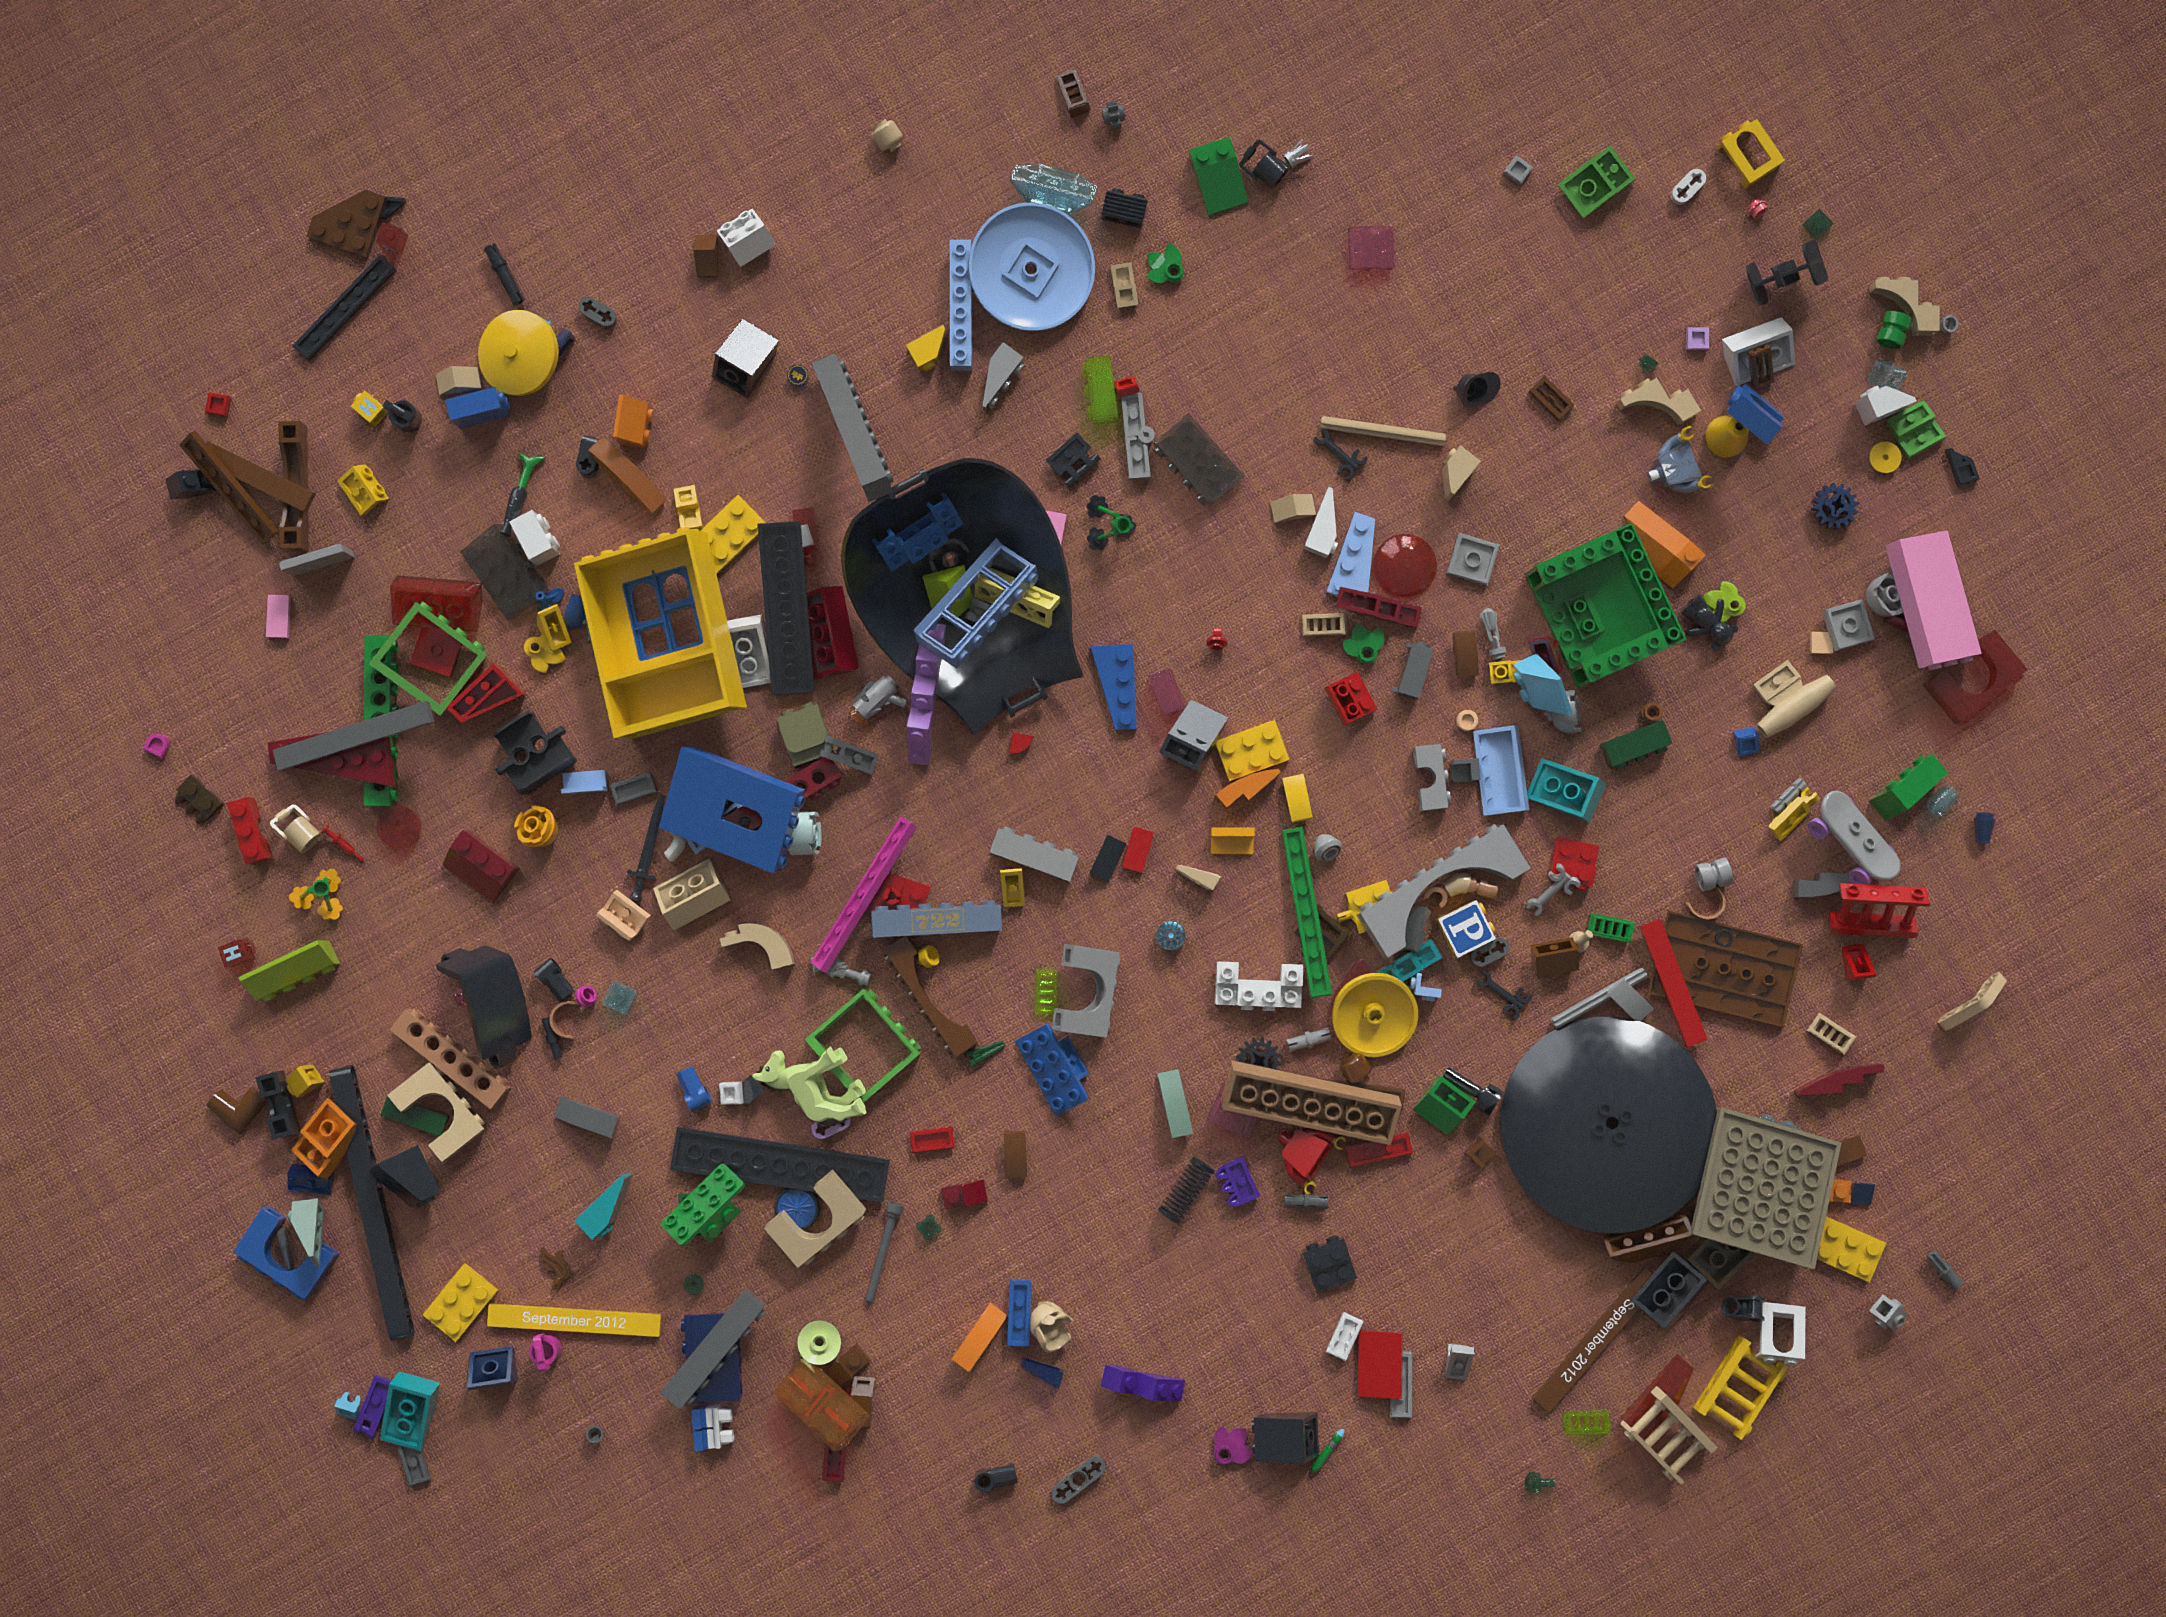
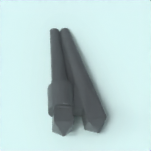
(284, 1244)

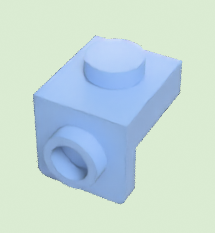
(1427, 993)

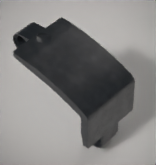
(492, 1000)

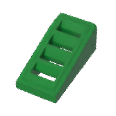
(1628, 933)

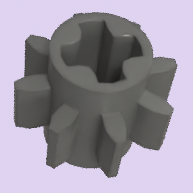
(1113, 114)

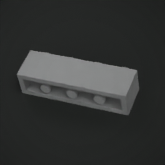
(1034, 854)

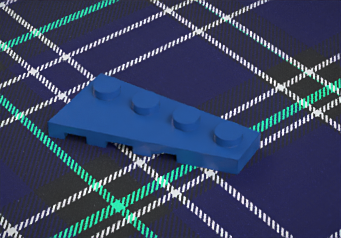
(1117, 678)

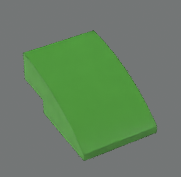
(1597, 182)

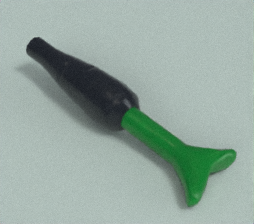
(519, 494)

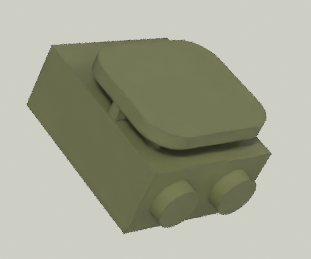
(804, 733)

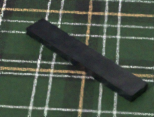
(344, 307)

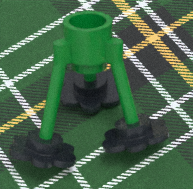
(1120, 523)

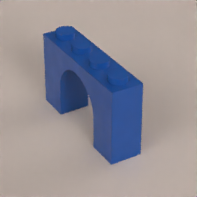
(1755, 413)
(256, 1249)

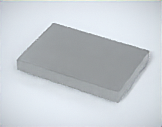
(316, 559)

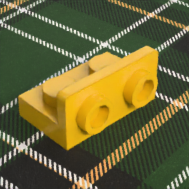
(362, 488)

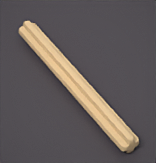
(1383, 431)

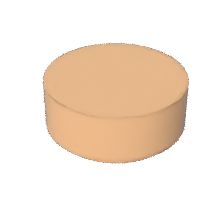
(1467, 720)

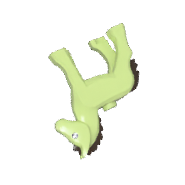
(810, 1088)

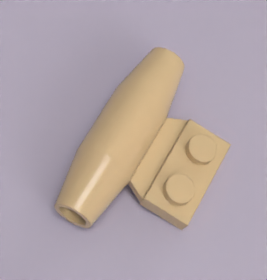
(1790, 699)

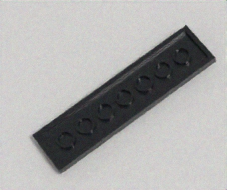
(786, 607)

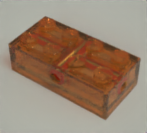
(821, 1404)

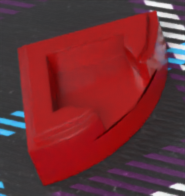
(1020, 742)

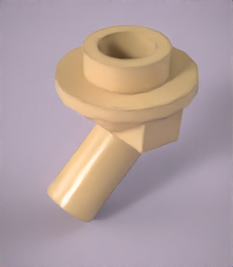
(1581, 939)

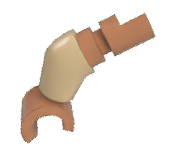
(1459, 884)

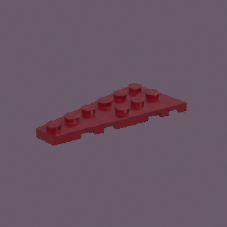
(365, 763)

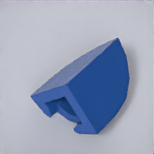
(574, 613)

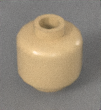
(887, 135)

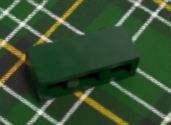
(1636, 745)

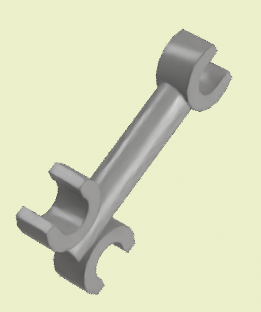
(1562, 879)

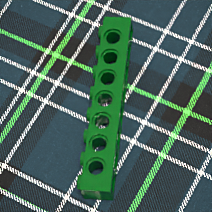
(372, 691)

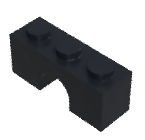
(282, 1112)

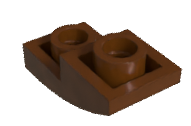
(1466, 653)
(1015, 1154)

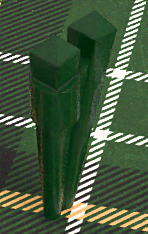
(980, 1054)

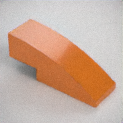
(1246, 786)
(979, 1337)

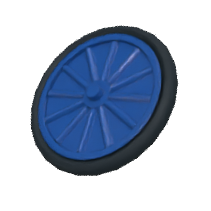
(799, 1205)

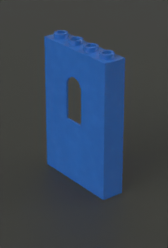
(698, 801)

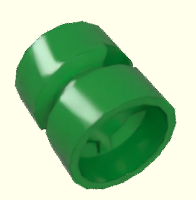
(1894, 330)

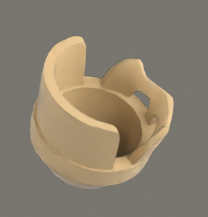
(1048, 1326)

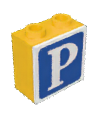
(1466, 928)

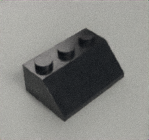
(1670, 1291)

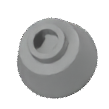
(1327, 847)

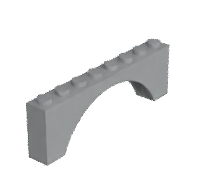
(1388, 917)

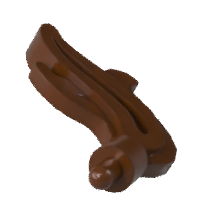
(556, 1264)

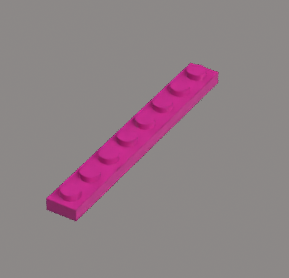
(863, 894)

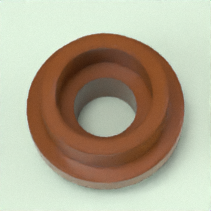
(1657, 709)

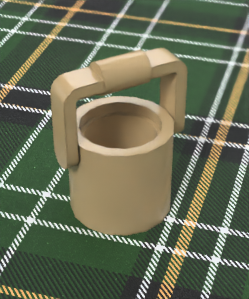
(299, 832)

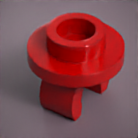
(1217, 642)

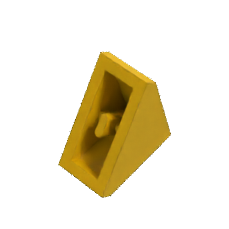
(553, 627)

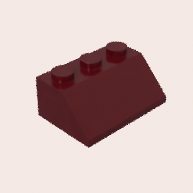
(479, 865)

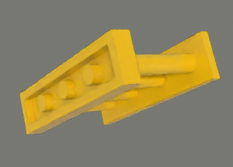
(1718, 1385)

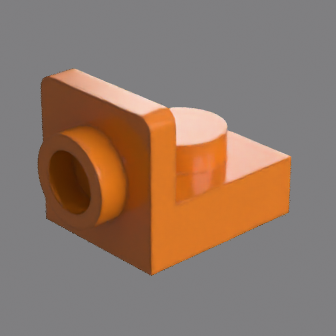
(1841, 1191)

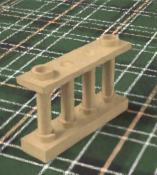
(1687, 1429)

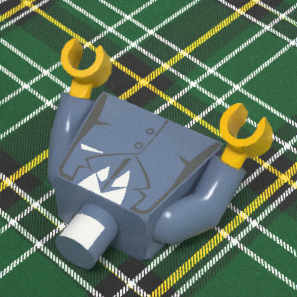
(1677, 466)

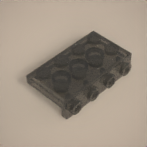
(1198, 460)
(504, 571)

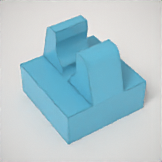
(348, 1409)

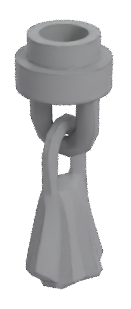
(1489, 619)

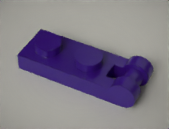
(373, 1407)

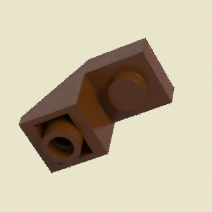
(862, 1394)

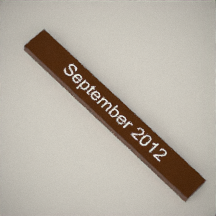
(1591, 1345)

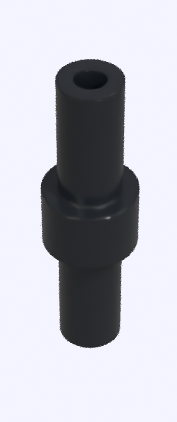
(552, 1038)

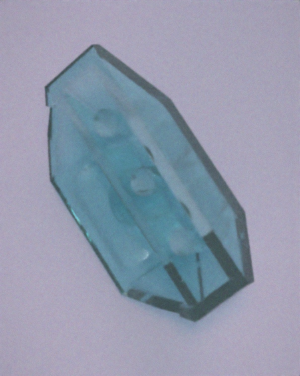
(1053, 187)

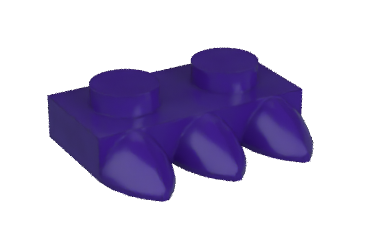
(1239, 1181)

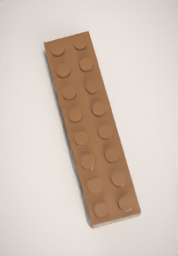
(1311, 1102)

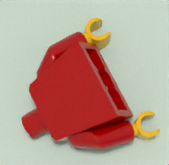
(1305, 1153)

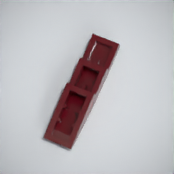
(1378, 607)
(1833, 1081)
(834, 1461)

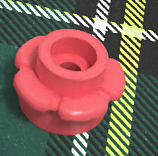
(1757, 209)

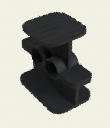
(1788, 272)
(539, 764)

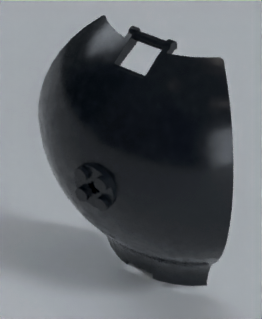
(894, 602)

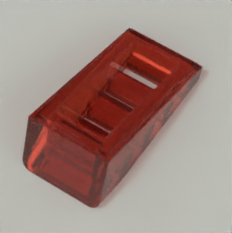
(1359, 969)

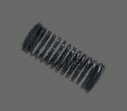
(1170, 1214)

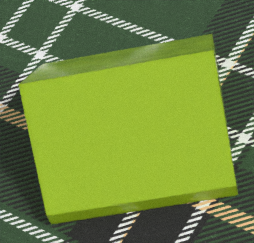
(941, 582)

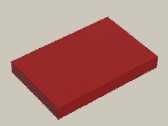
(1380, 1364)

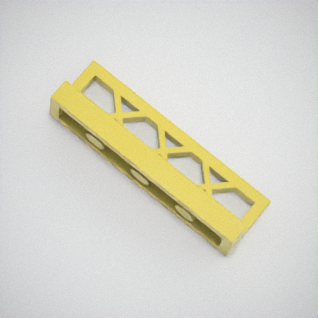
(1033, 599)

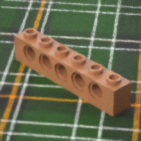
(404, 1030)

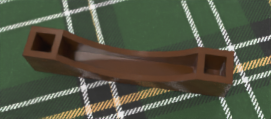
(295, 469)

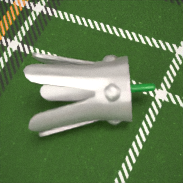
(1291, 157)

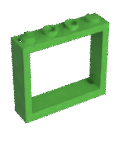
(443, 623)
(885, 1014)

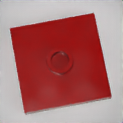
(436, 651)

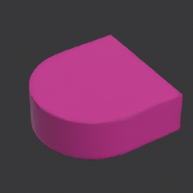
(157, 745)

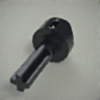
(1486, 1097)

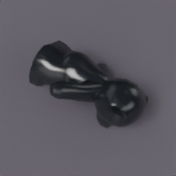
(1709, 622)

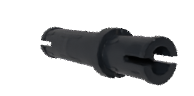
(499, 265)

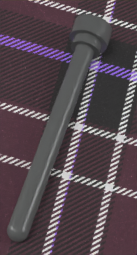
(893, 1211)

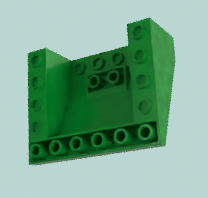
(1604, 605)

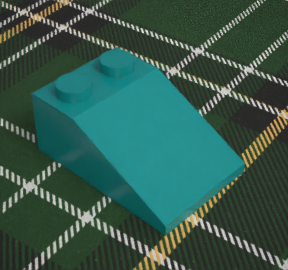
(1566, 790)
(600, 1215)
(409, 1410)

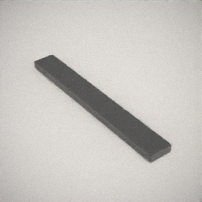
(353, 736)

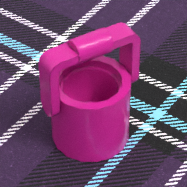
(544, 1351)

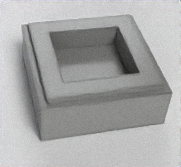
(1517, 170)

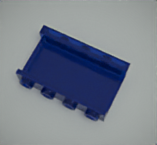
(727, 1381)

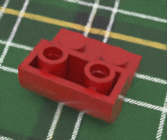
(1350, 698)

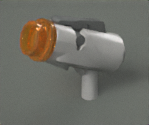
(873, 698)

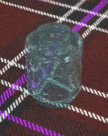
(1942, 800)

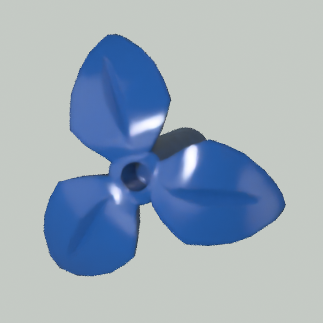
(554, 596)

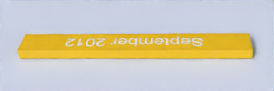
(574, 1320)

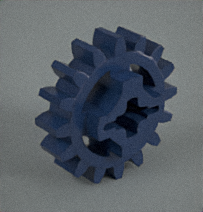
(1826, 505)

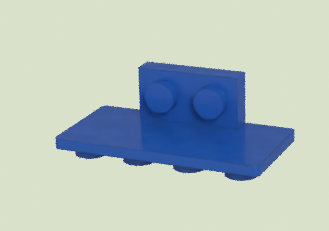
(1055, 1068)

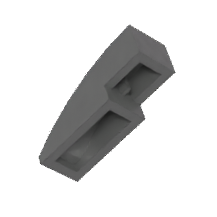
(1823, 885)
(587, 1117)

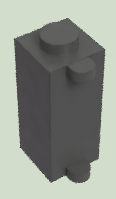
(1414, 670)

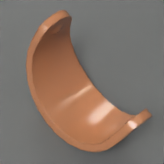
(1718, 912)
(553, 1019)

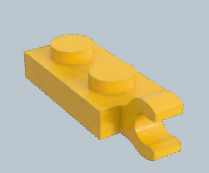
(1793, 814)

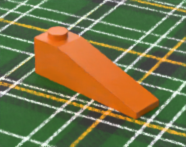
(1667, 548)

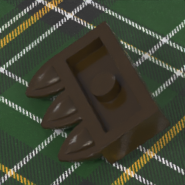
(198, 798)

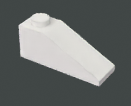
(1323, 532)

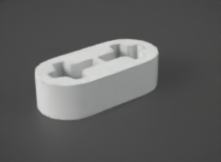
(1691, 190)

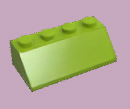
(290, 970)

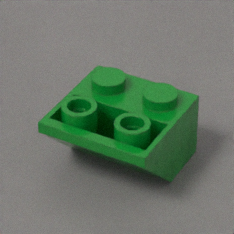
(1444, 1105)

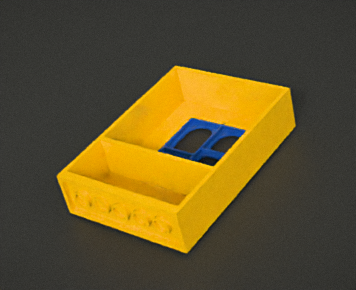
(673, 685)

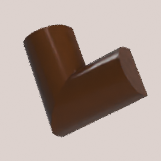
(234, 1113)

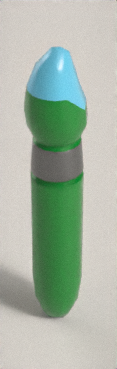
(1336, 1439)

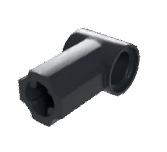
(551, 975)
(998, 1476)

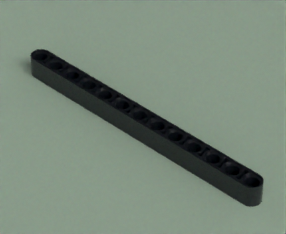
(373, 1207)

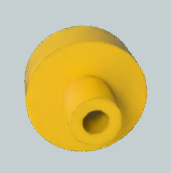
(928, 956)

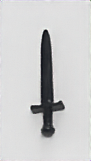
(647, 852)

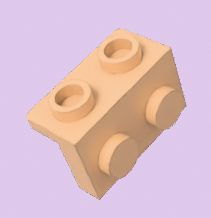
(623, 915)

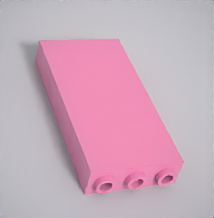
(1933, 600)

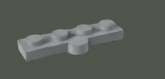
(1136, 436)

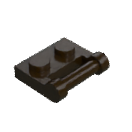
(1330, 943)

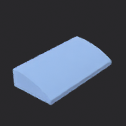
(1501, 770)

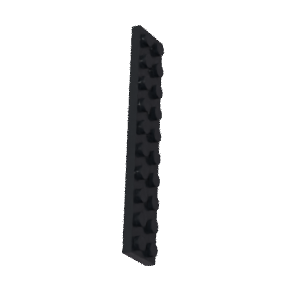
(778, 1162)

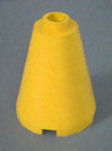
(1726, 436)

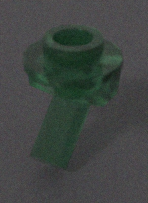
(1534, 1482)

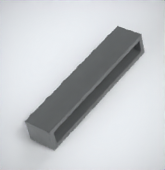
(713, 1348)

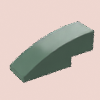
(1175, 1103)

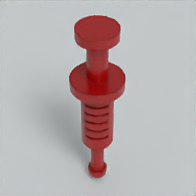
(338, 840)

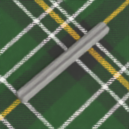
(1595, 1000)

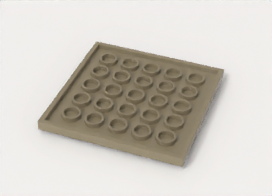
(1765, 1188)

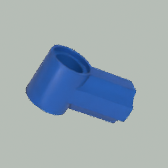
(695, 1093)

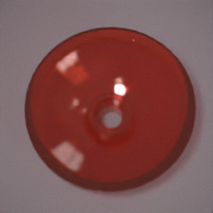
(1397, 578)

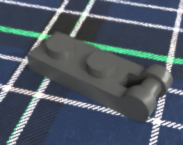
(849, 755)

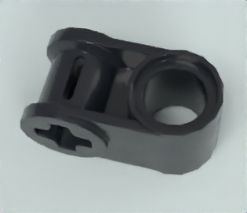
(584, 457)
(1748, 1308)

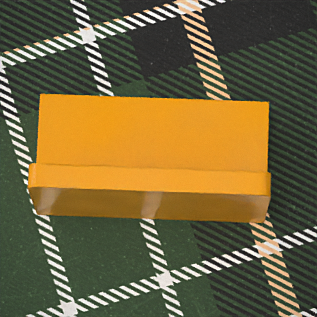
(1232, 840)

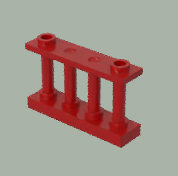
(1875, 924)

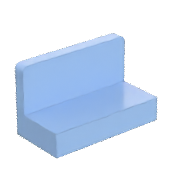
(584, 782)

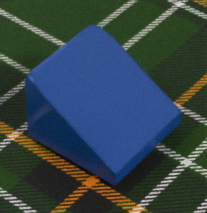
(1746, 741)

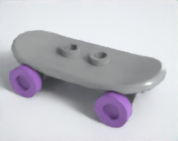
(1857, 837)

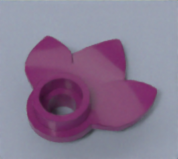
(1233, 1443)

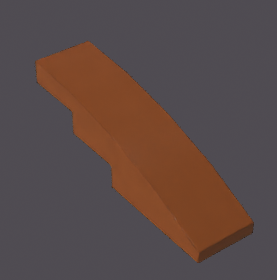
(625, 473)

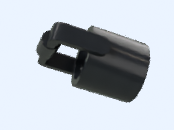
(1269, 169)
(403, 415)

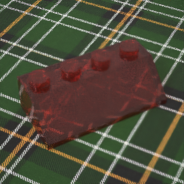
(453, 599)

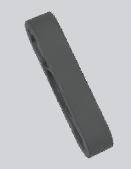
(1094, 1473)

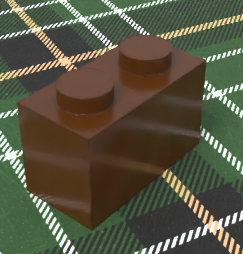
(1554, 957)

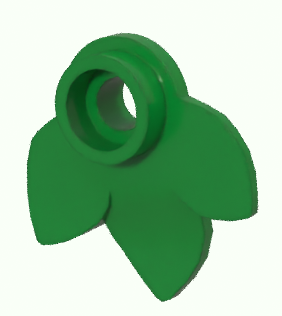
(1164, 263)
(1362, 641)

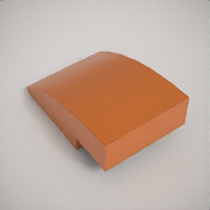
(325, 1139)

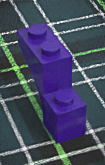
(1143, 1384)

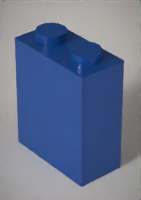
(478, 407)

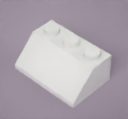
(1774, 333)

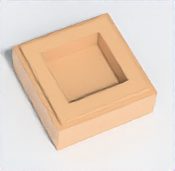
(1820, 643)

